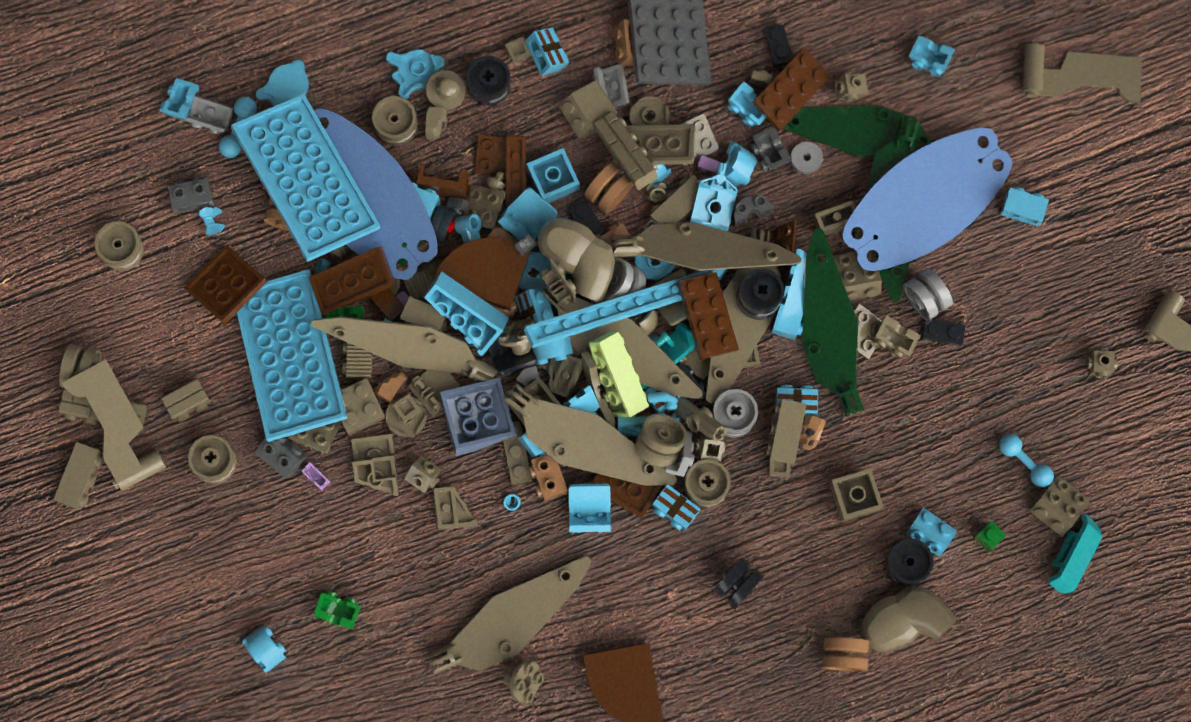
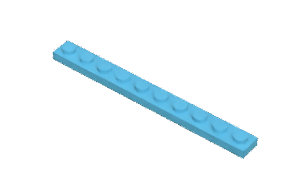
(605, 312)

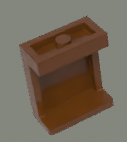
(443, 187)

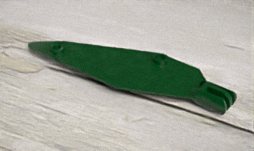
(854, 128)
(884, 161)
(830, 326)

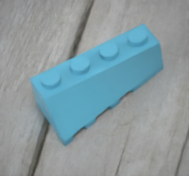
(792, 306)
(466, 311)
(583, 400)

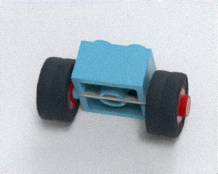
(440, 216)

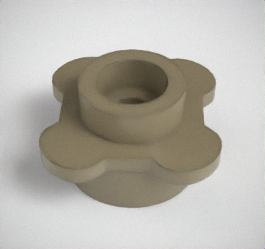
(659, 196)

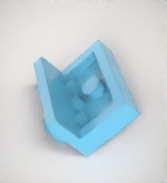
(931, 531)

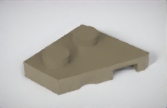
(564, 375)
(451, 510)

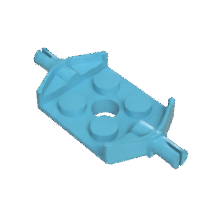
(714, 189)

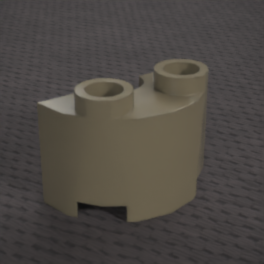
(896, 338)

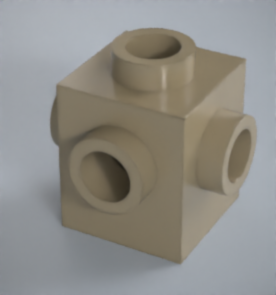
(851, 86)
(1099, 369)
(713, 451)
(423, 474)

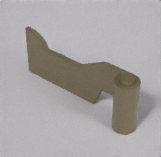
(1081, 70)
(118, 422)

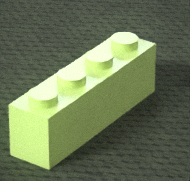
(618, 375)

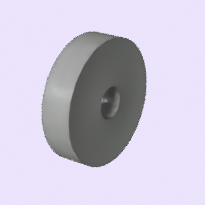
(811, 150)

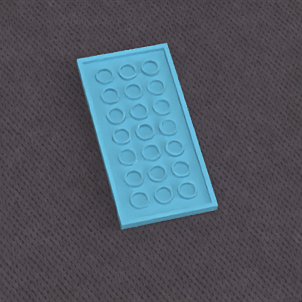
(305, 177)
(290, 358)

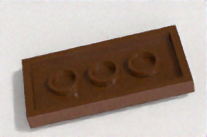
(790, 89)
(352, 280)
(708, 316)

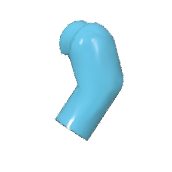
(671, 401)

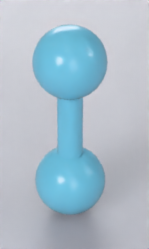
(243, 108)
(1040, 475)

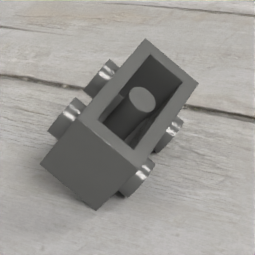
(191, 195)
(281, 456)

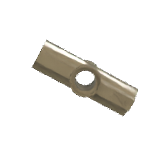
(700, 419)

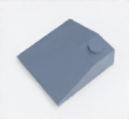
(477, 416)

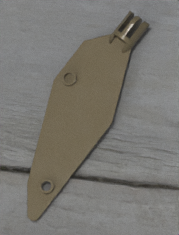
(702, 248)
(746, 330)
(408, 345)
(648, 360)
(584, 441)
(511, 619)

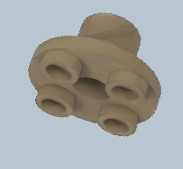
(445, 90)
(515, 337)
(524, 681)

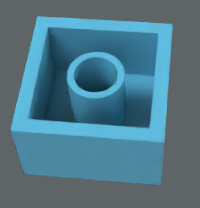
(553, 176)

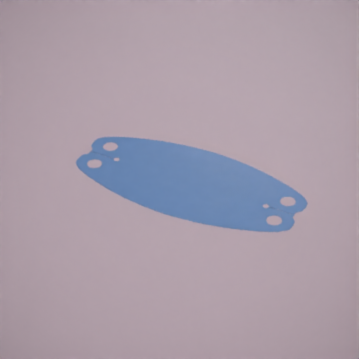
(388, 195)
(927, 199)

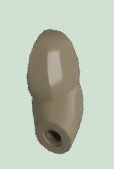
(579, 254)
(903, 616)

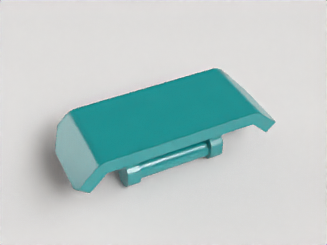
(676, 345)
(1077, 556)

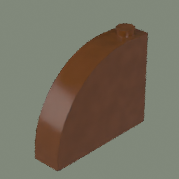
(487, 269)
(624, 683)

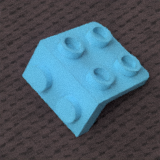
(527, 215)
(589, 508)

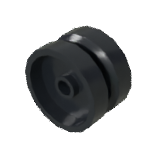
(487, 69)
(760, 294)
(904, 551)
(737, 582)

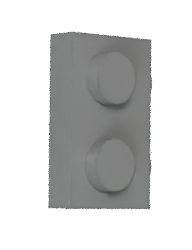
(613, 83)
(210, 115)
(684, 459)

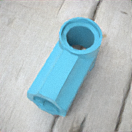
(468, 227)

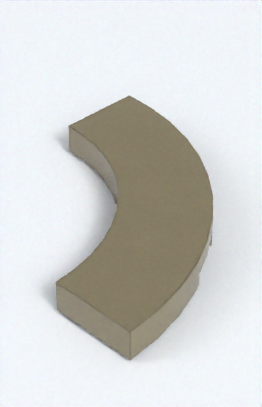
(592, 379)

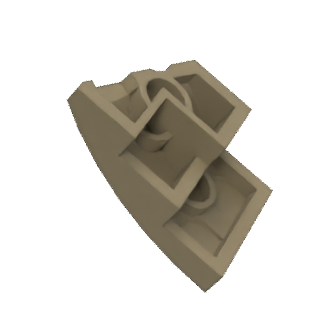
(375, 462)

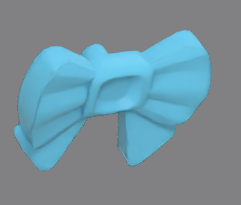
(207, 215)

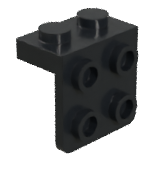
(507, 361)

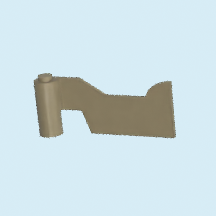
(1167, 326)

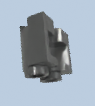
(770, 150)
(749, 206)

